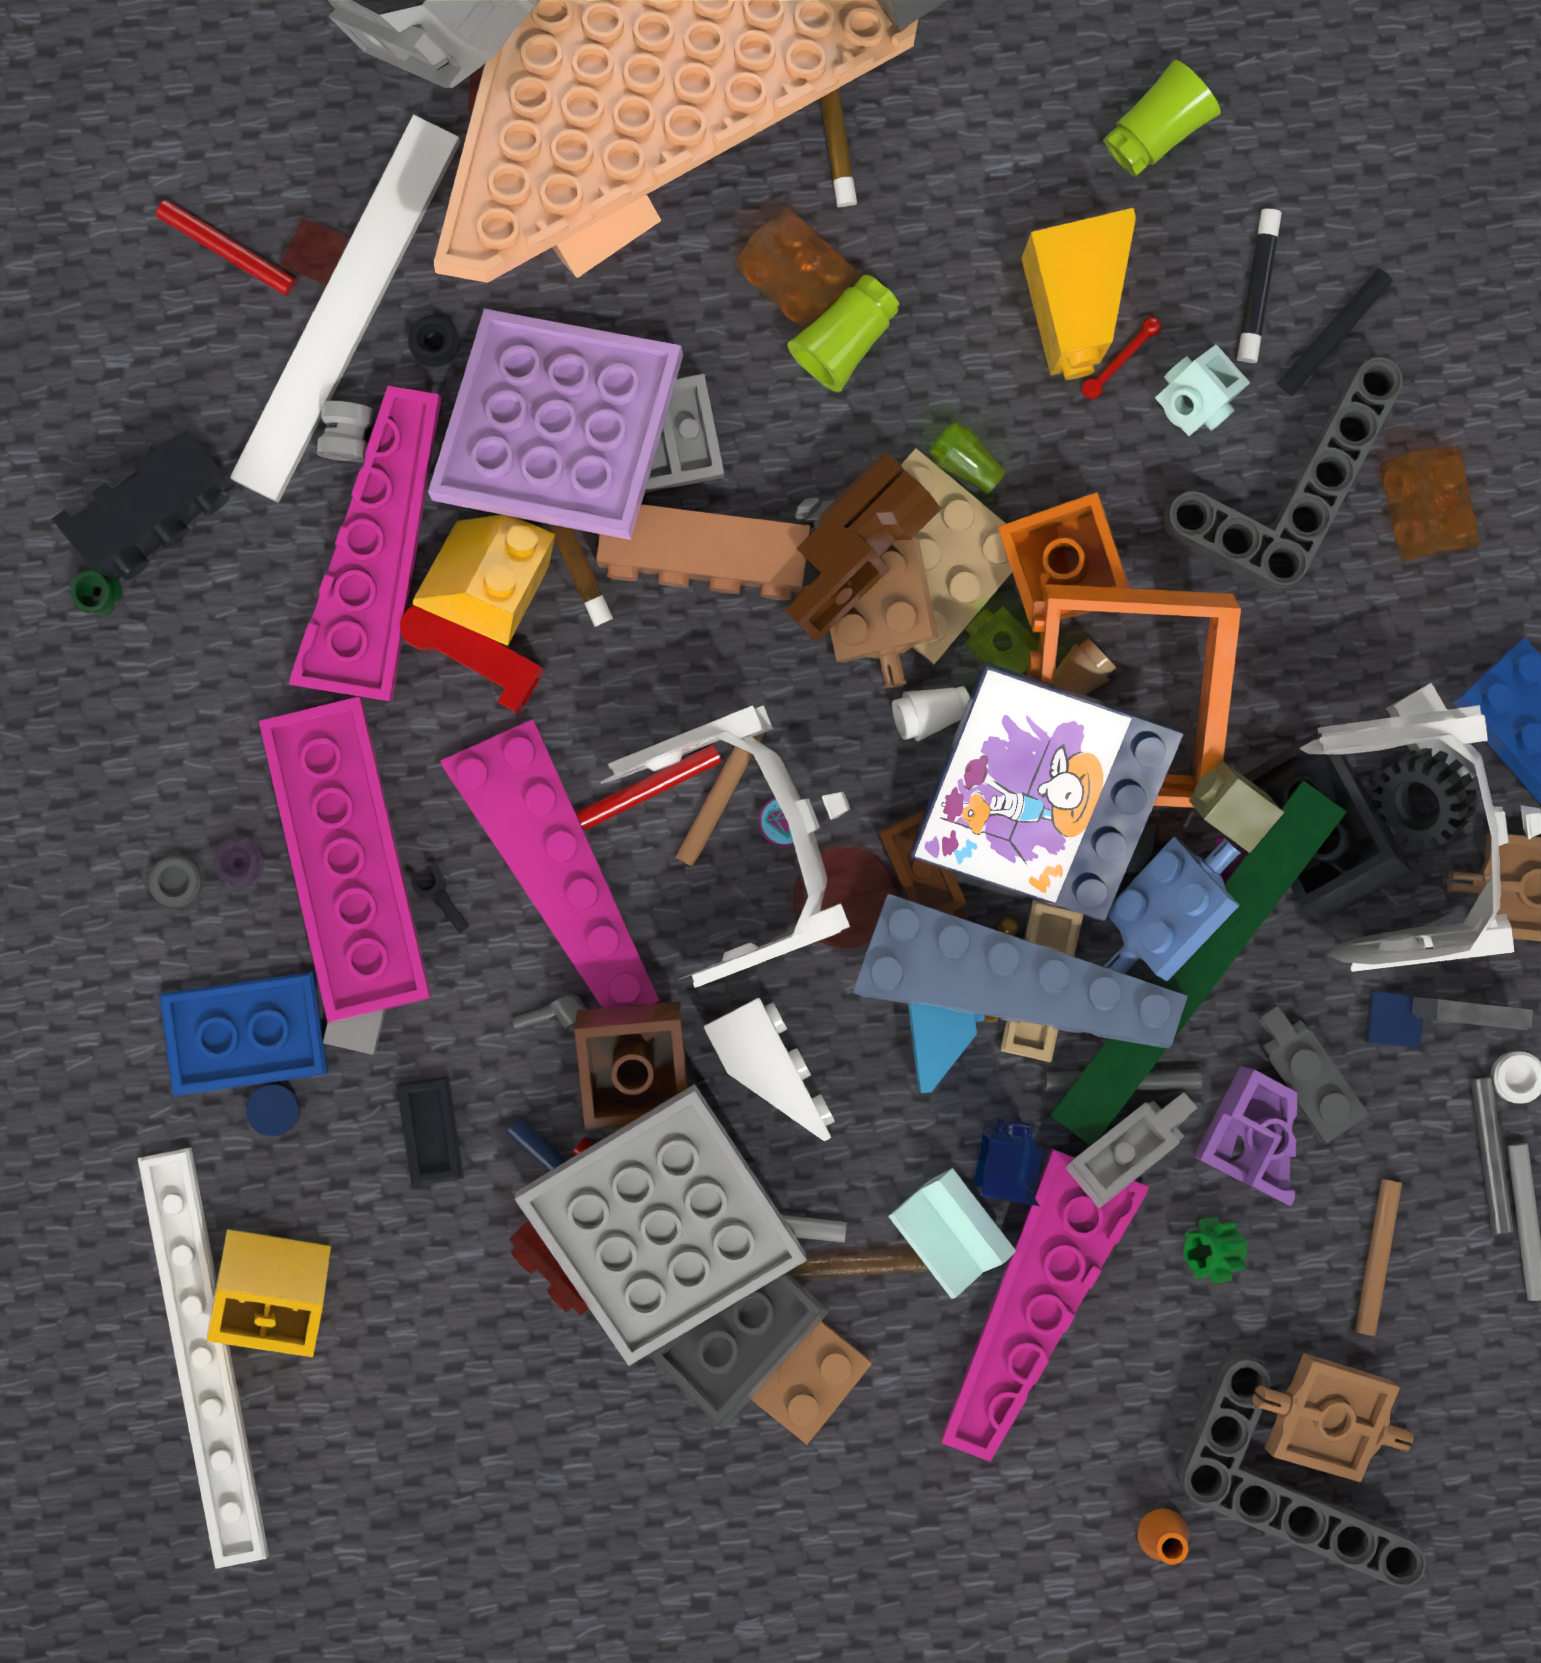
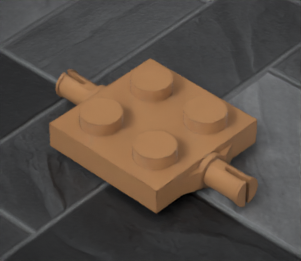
(890, 615)
(1518, 880)
(1332, 1418)

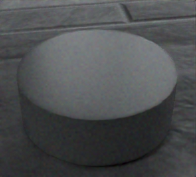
(175, 881)

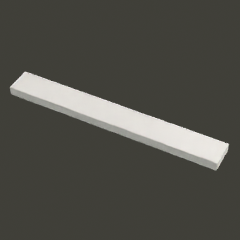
(345, 308)
(202, 1366)

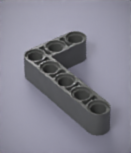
(1306, 494)
(1279, 1498)

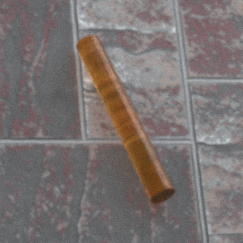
(859, 1265)

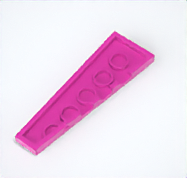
(356, 623)
(537, 832)
(1036, 1301)

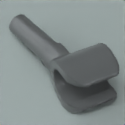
(564, 1008)

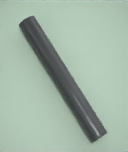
(1155, 1080)

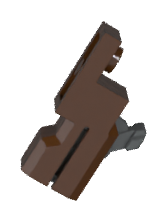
(851, 536)

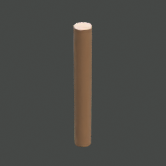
(715, 804)
(1378, 1257)

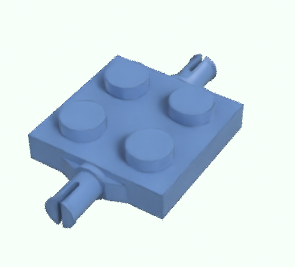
(1172, 908)

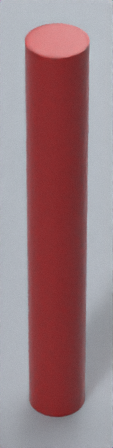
(225, 247)
(648, 787)

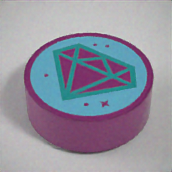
(775, 825)

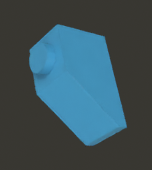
(938, 1041)

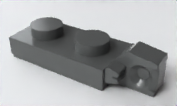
(1311, 1073)

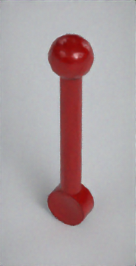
(1093, 387)

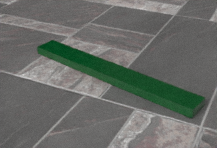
(1257, 888)

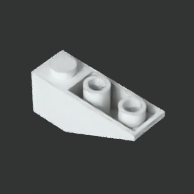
(757, 1058)

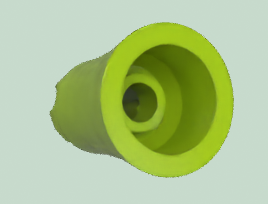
(1162, 118)
(845, 332)

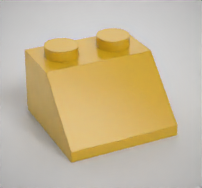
(487, 574)

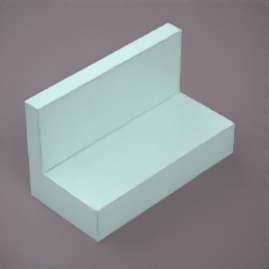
(951, 1232)

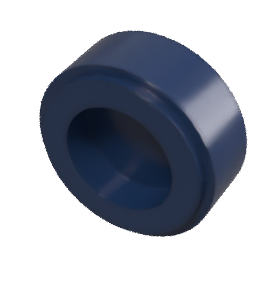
(273, 1109)

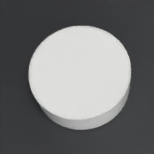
(1517, 1077)

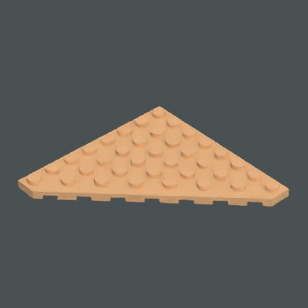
(628, 95)

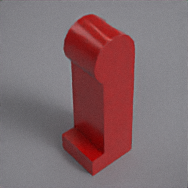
(475, 651)

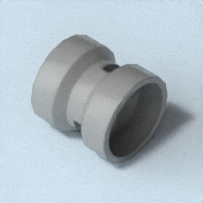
(344, 431)

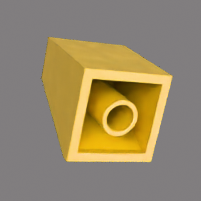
(1077, 288)

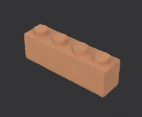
(710, 549)

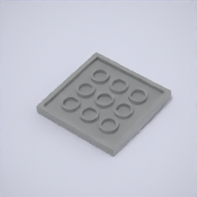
(661, 1225)

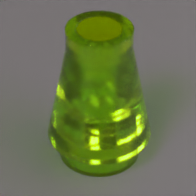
(966, 456)

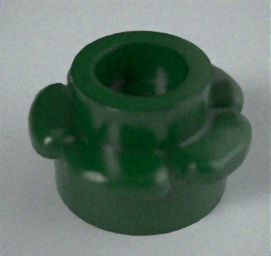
(85, 598)

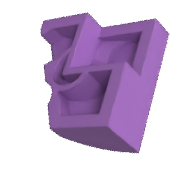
(1263, 1117)

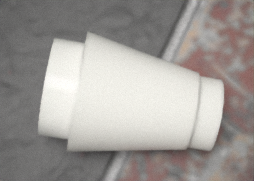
(928, 711)

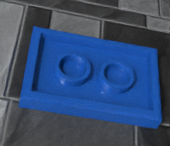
(243, 1034)

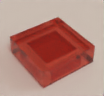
(314, 252)

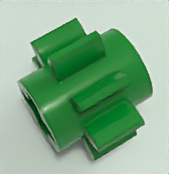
(1215, 1250)

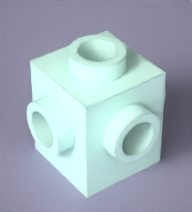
(1201, 391)

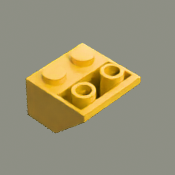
(269, 1293)

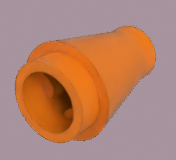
(1157, 1528)

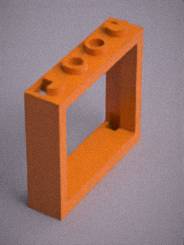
(1218, 665)

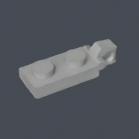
(1130, 1149)

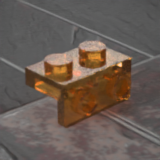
(795, 268)
(1429, 503)

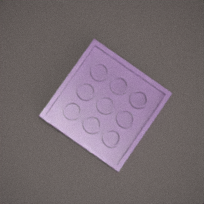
(556, 424)

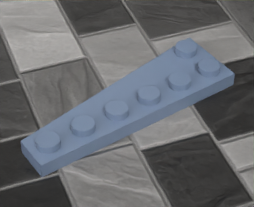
(974, 969)

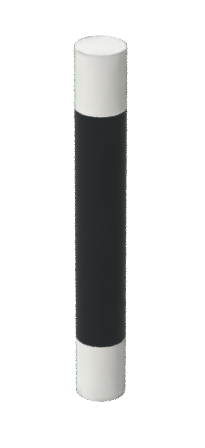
(1259, 285)

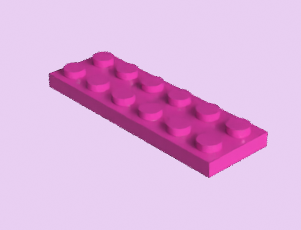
(345, 860)

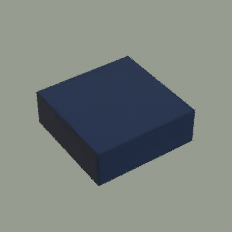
(1392, 1020)

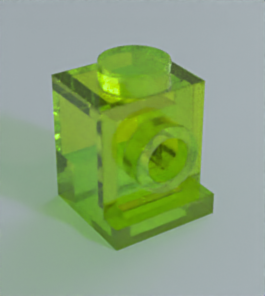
(984, 629)

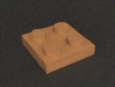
(812, 1382)

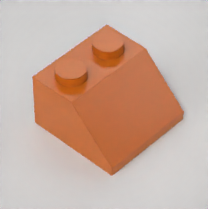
(1063, 548)

